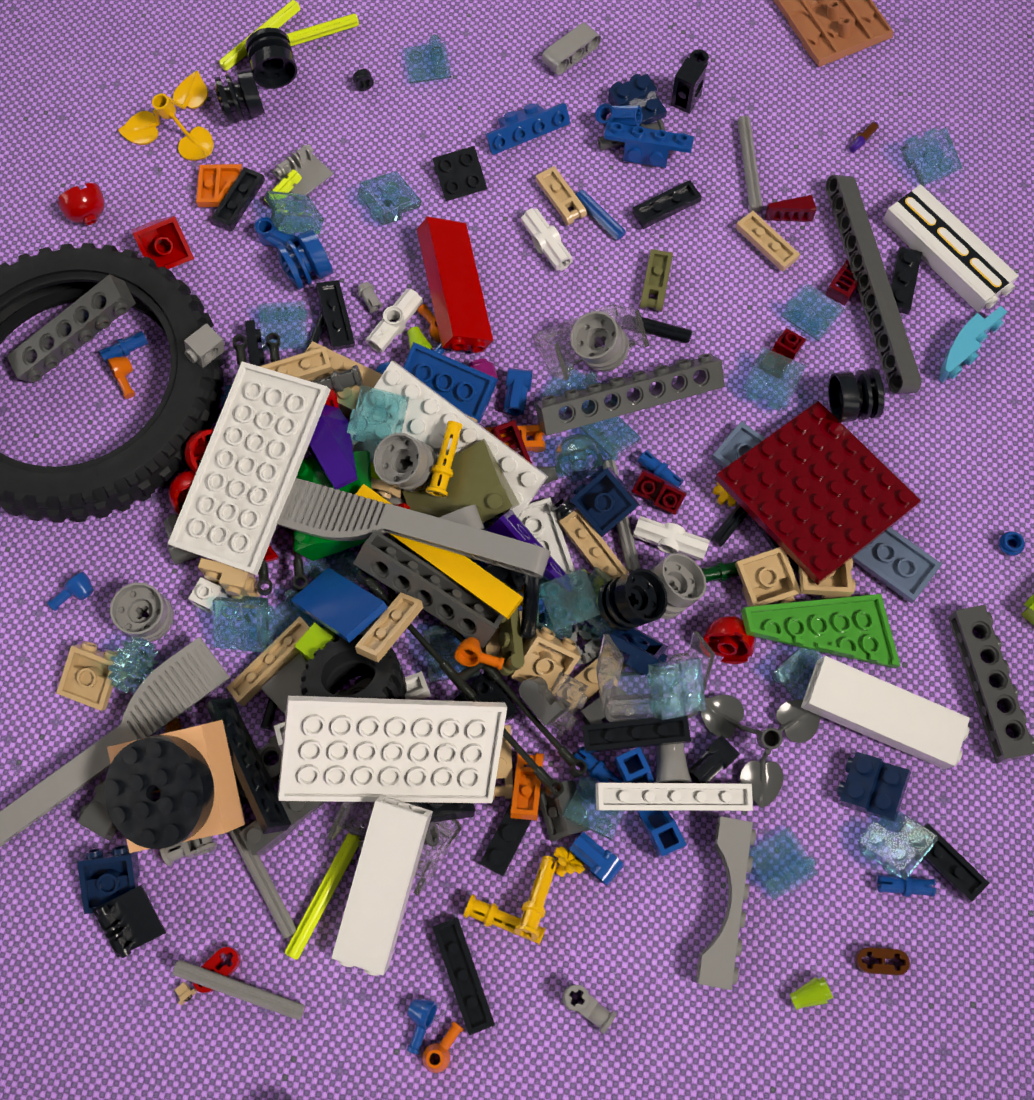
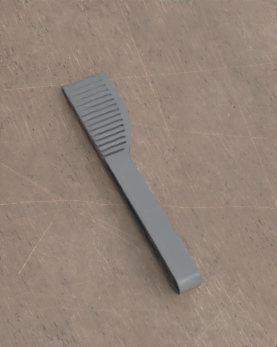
(348, 517)
(157, 701)

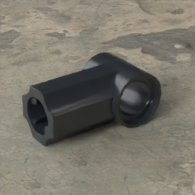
(717, 757)

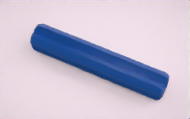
(601, 215)

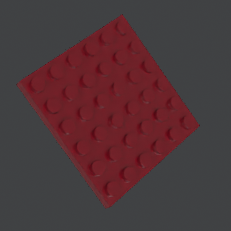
(817, 491)

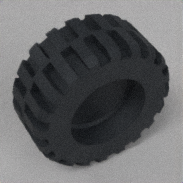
(341, 662)

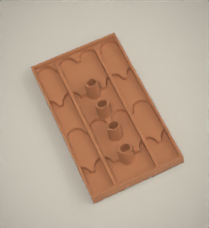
(835, 26)

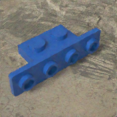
(526, 125)
(647, 145)

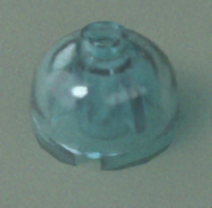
(577, 457)

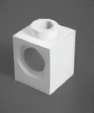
(204, 594)

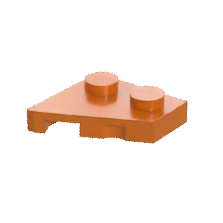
(215, 182)

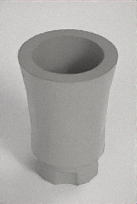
(671, 764)

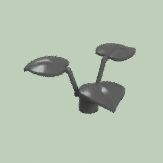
(799, 726)

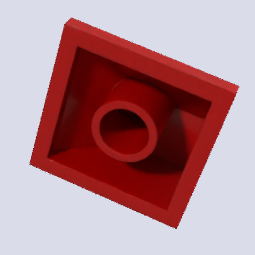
(163, 242)

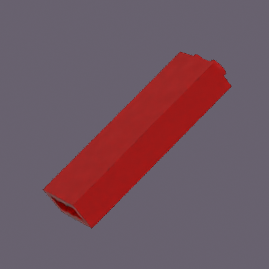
(454, 285)

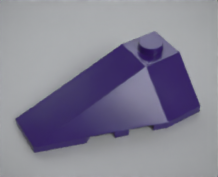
(333, 448)
(512, 527)

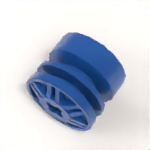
(304, 259)

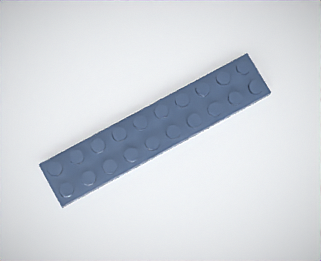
(887, 558)

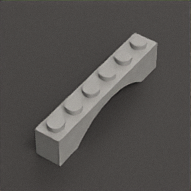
(717, 961)

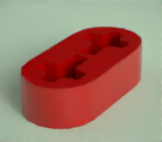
(213, 963)

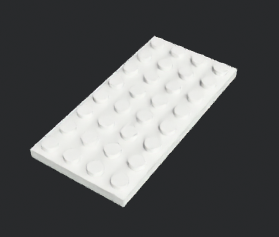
(427, 422)
(249, 467)
(390, 749)

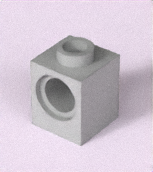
(203, 346)

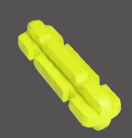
(286, 184)

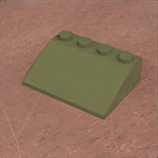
(474, 482)

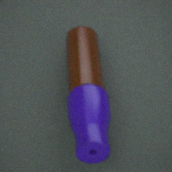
(860, 139)

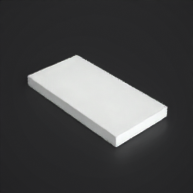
(546, 529)

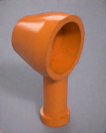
(431, 319)
(120, 369)
(470, 654)
(441, 1049)

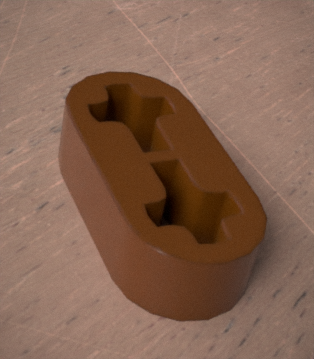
(882, 954)

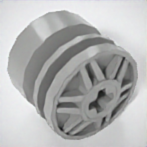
(591, 333)
(394, 461)
(682, 581)
(130, 605)

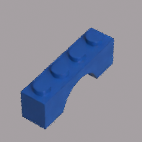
(658, 824)

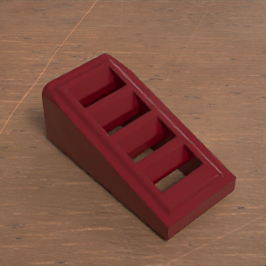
(796, 209)
(837, 293)
(507, 427)

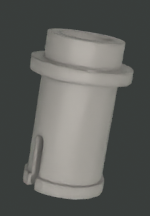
(367, 292)

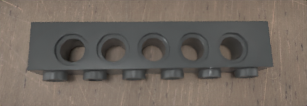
(71, 329)
(438, 593)
(986, 696)

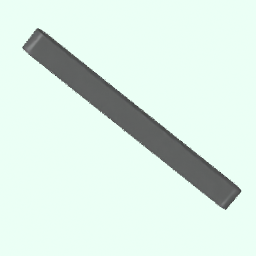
(873, 285)

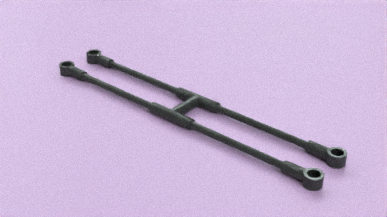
(297, 562)
(459, 681)

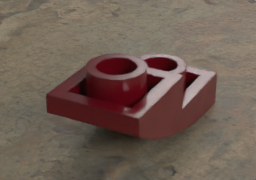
(789, 344)
(659, 491)

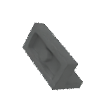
(553, 812)

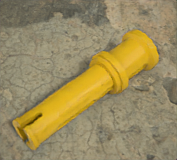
(444, 472)
(534, 908)
(491, 915)

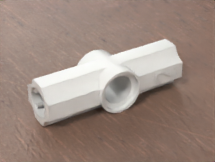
(546, 239)
(401, 310)
(671, 538)

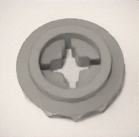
(591, 648)

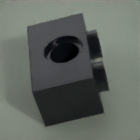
(688, 85)

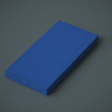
(454, 381)
(339, 604)

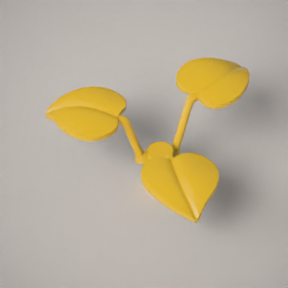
(190, 93)

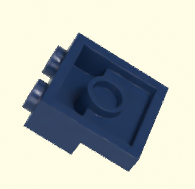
(638, 92)
(604, 501)
(642, 649)
(873, 786)
(106, 875)

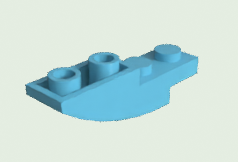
(968, 343)

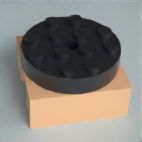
(173, 787)

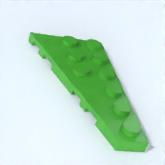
(837, 626)

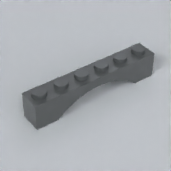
(262, 843)

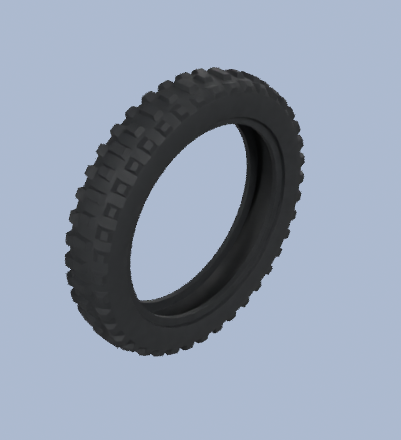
(186, 407)

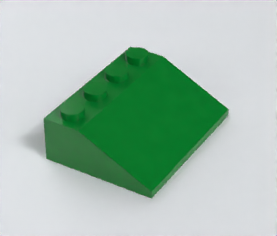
(315, 547)

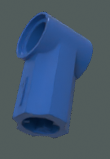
(622, 114)
(273, 236)
(517, 387)
(602, 862)

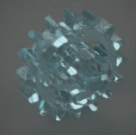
(132, 664)

